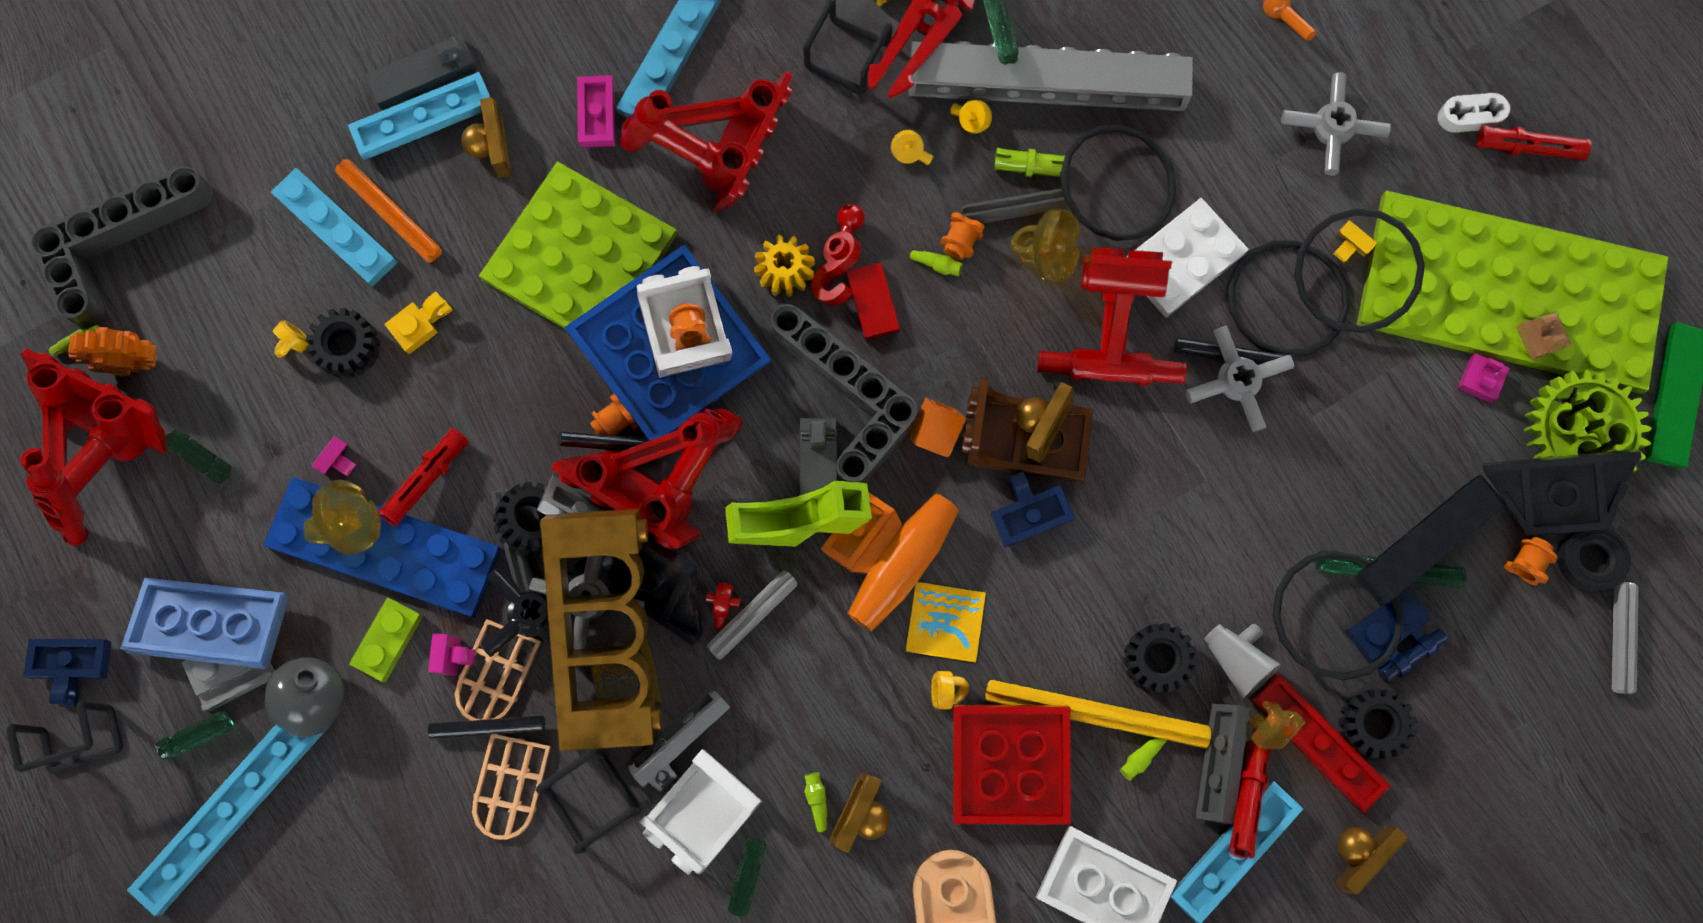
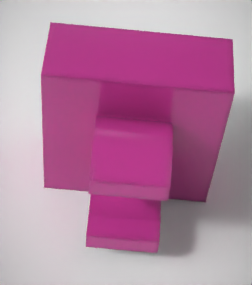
(1483, 378)
(333, 457)
(448, 654)

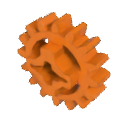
(112, 351)

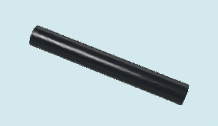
(1213, 351)
(598, 441)
(486, 727)

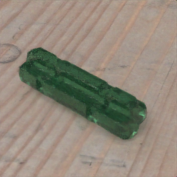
(198, 455)
(194, 735)
(746, 877)

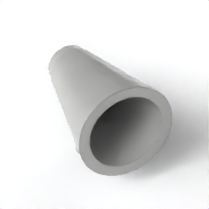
(1241, 661)

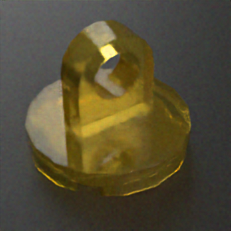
(1053, 244)
(342, 518)

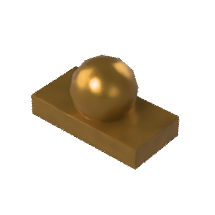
(488, 139)
(1044, 419)
(861, 815)
(1365, 855)

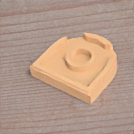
(953, 890)

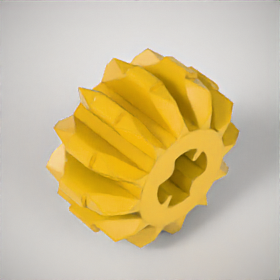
(782, 277)

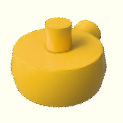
(973, 116)
(909, 147)

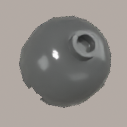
(304, 697)

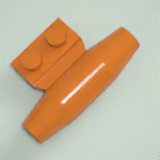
(890, 554)

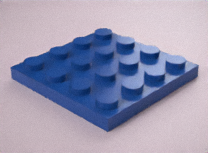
(620, 352)

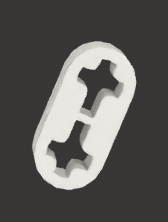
(1472, 108)

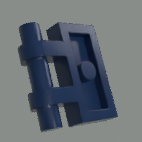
(1376, 631)

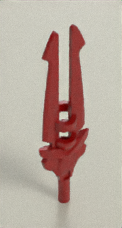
(935, 34)

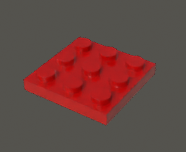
(1011, 764)

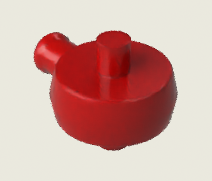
(722, 603)

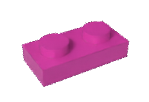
(596, 111)

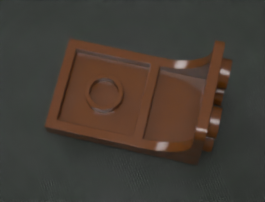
(999, 442)

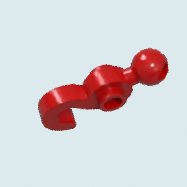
(841, 253)

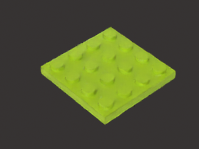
(574, 247)

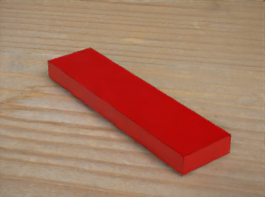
(1325, 746)

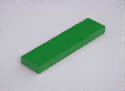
(1677, 397)

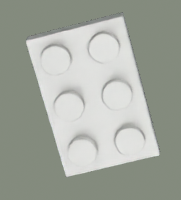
(1199, 252)
(1103, 883)

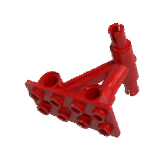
(721, 163)
(1118, 281)
(116, 430)
(666, 506)

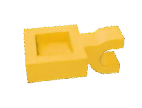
(414, 325)

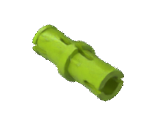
(1028, 162)

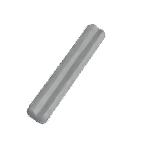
(752, 614)
(1625, 638)

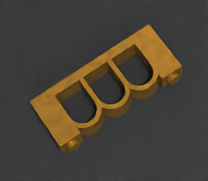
(597, 722)

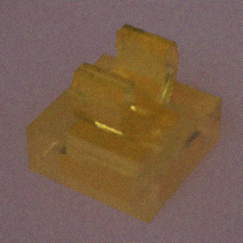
(1277, 728)

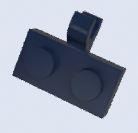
(1031, 512)
(64, 663)

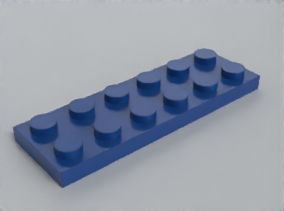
(407, 558)

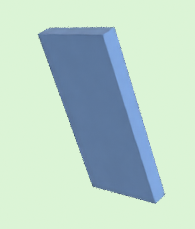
(205, 623)

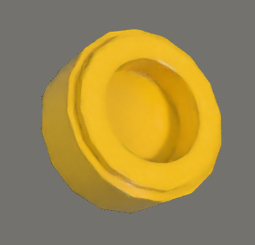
(290, 338)
(943, 690)

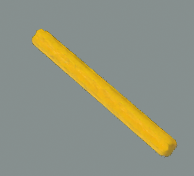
(1103, 714)

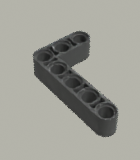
(108, 233)
(851, 387)

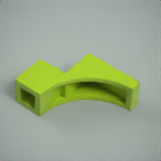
(790, 521)

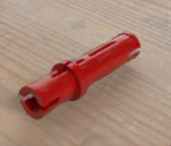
(1494, 138)
(433, 465)
(1248, 807)

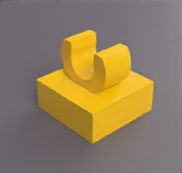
(1354, 241)

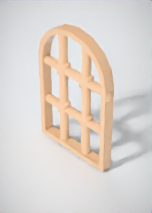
(508, 665)
(521, 775)

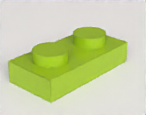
(386, 640)

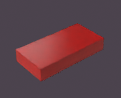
(873, 301)

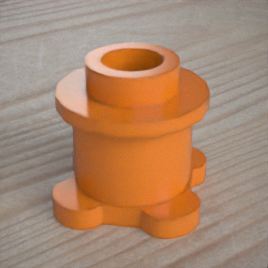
(961, 236)
(688, 326)
(612, 419)
(1532, 561)

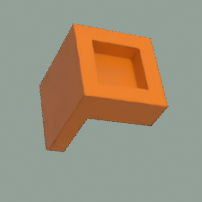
(937, 427)

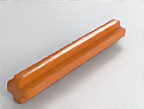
(388, 210)

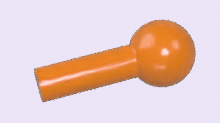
(1283, 10)

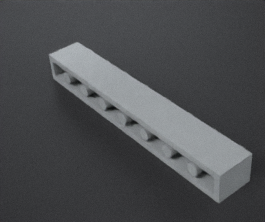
(1056, 77)

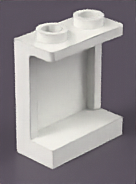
(659, 297)
(700, 814)

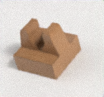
(1543, 335)

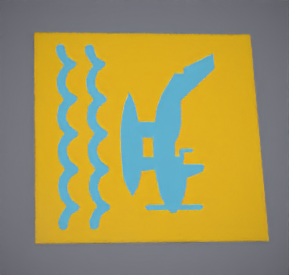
(945, 622)

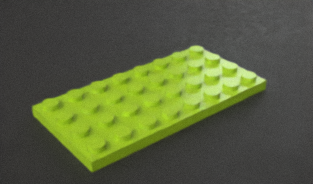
(1498, 273)

